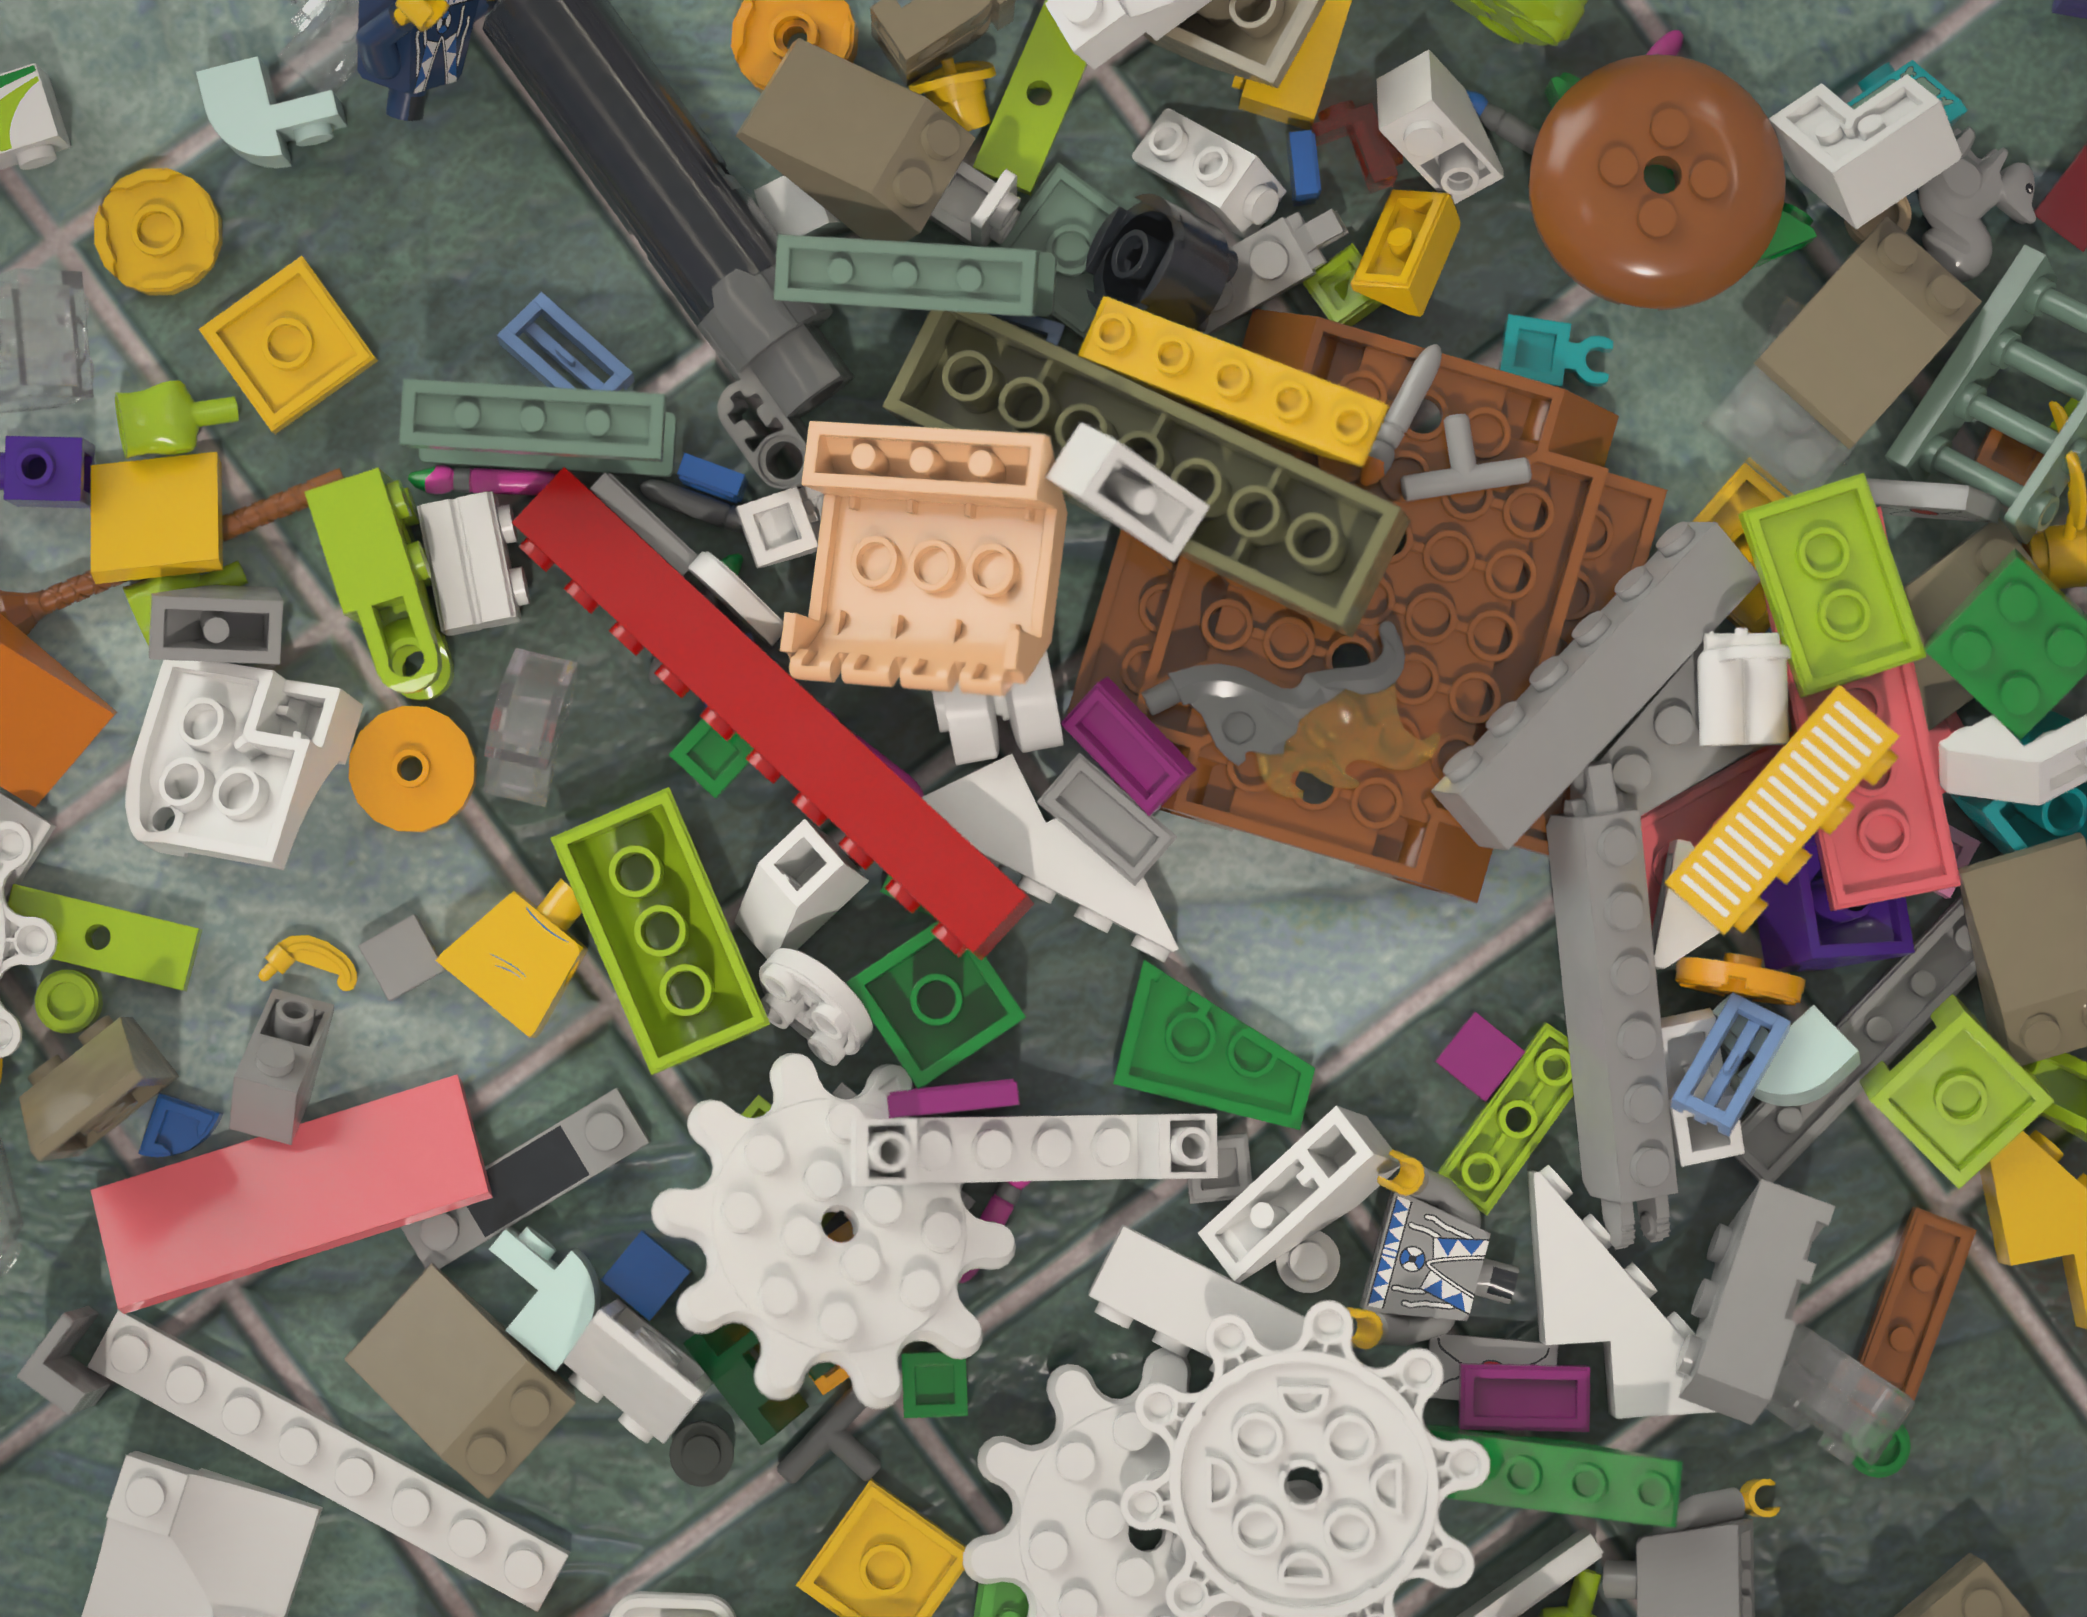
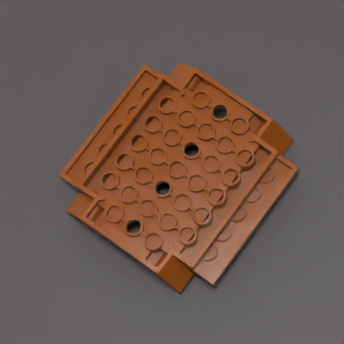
(1474, 594)

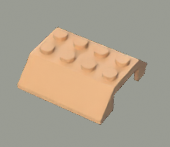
(929, 558)

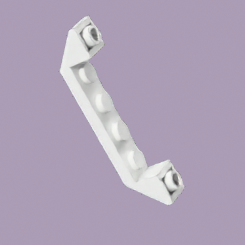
(1994, 765)
(1033, 1148)

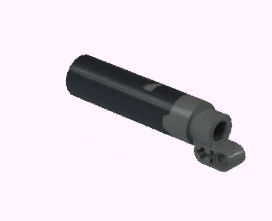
(682, 210)

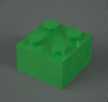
(2014, 644)
(934, 1004)

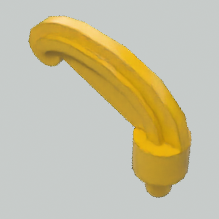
(313, 953)

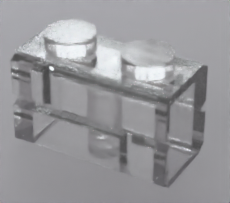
(1838, 1398)

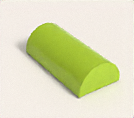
(660, 931)

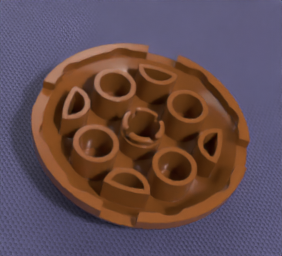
(1617, 231)

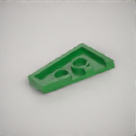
(1206, 1057)

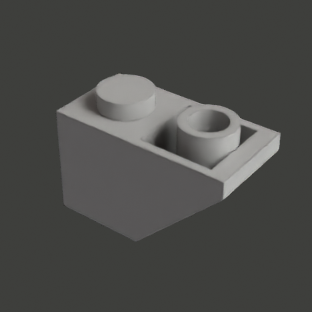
(280, 1067)

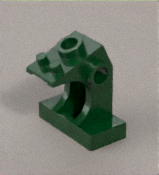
(730, 1362)

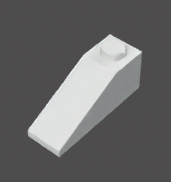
(1301, 1193)

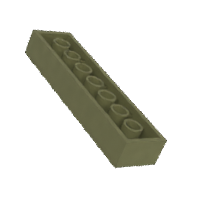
(1269, 514)

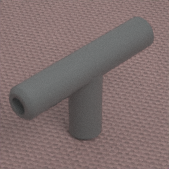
(832, 1434)

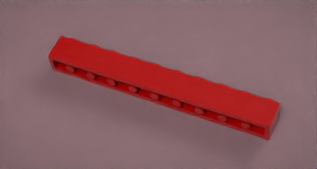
(773, 714)

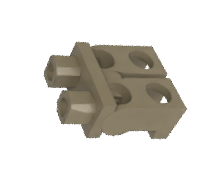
(932, 30)

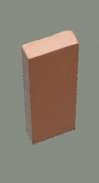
(1915, 1299)

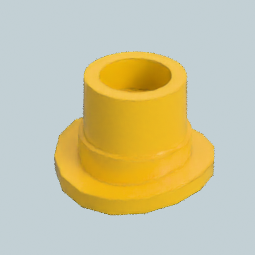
(958, 90)

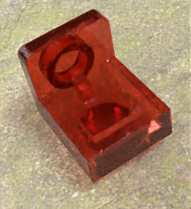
(1372, 149)

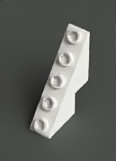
(1005, 824)
(1592, 1299)

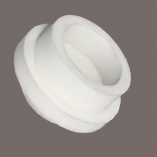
(1310, 1264)

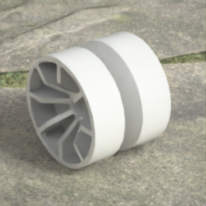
(974, 722)

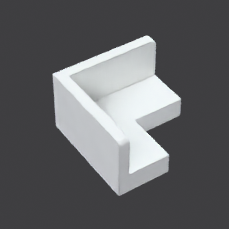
(1869, 154)

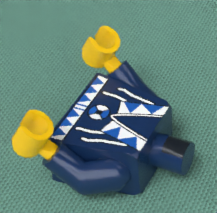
(414, 47)

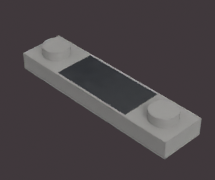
(533, 1178)

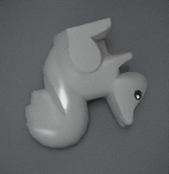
(1962, 196)

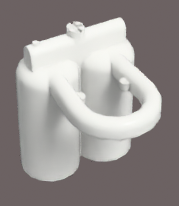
(1743, 689)

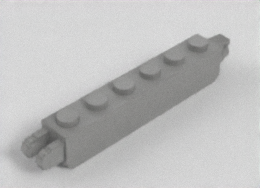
(1612, 1006)

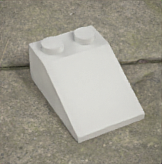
(637, 1372)

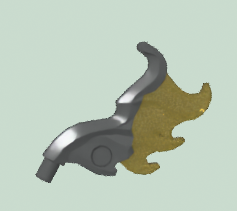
(1307, 728)

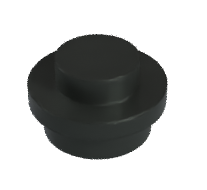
(701, 1454)

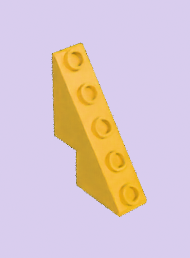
(1233, 384)
(2039, 1211)

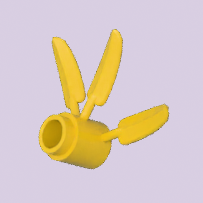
(2062, 549)

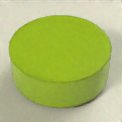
(68, 1001)

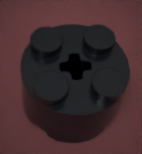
(1161, 262)

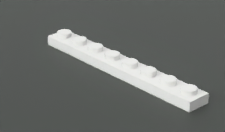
(329, 1459)

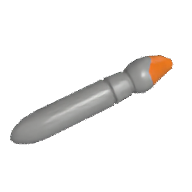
(1401, 415)

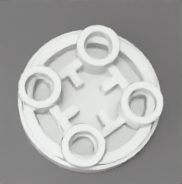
(814, 1004)

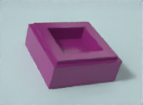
(1479, 1056)

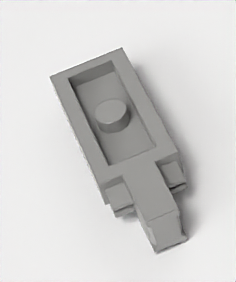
(1274, 263)

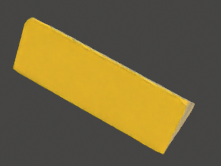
(1408, 250)

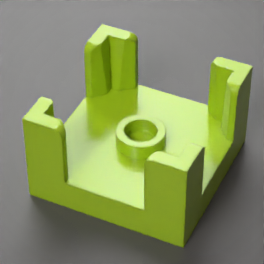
(1957, 1094)

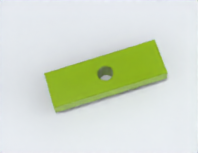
(1024, 131)
(138, 943)
(1491, 1152)

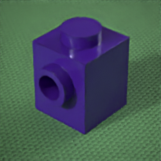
(47, 471)

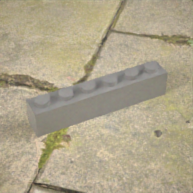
(1595, 683)

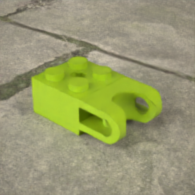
(383, 577)

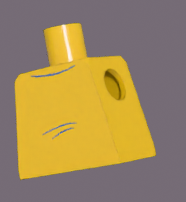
(520, 956)

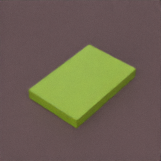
(1832, 585)

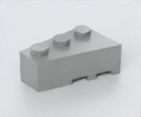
(1660, 746)
(1750, 1301)

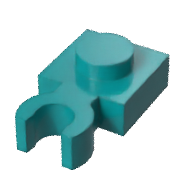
(1543, 351)

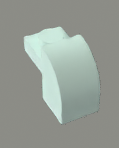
(250, 121)
(1807, 1063)
(565, 1295)

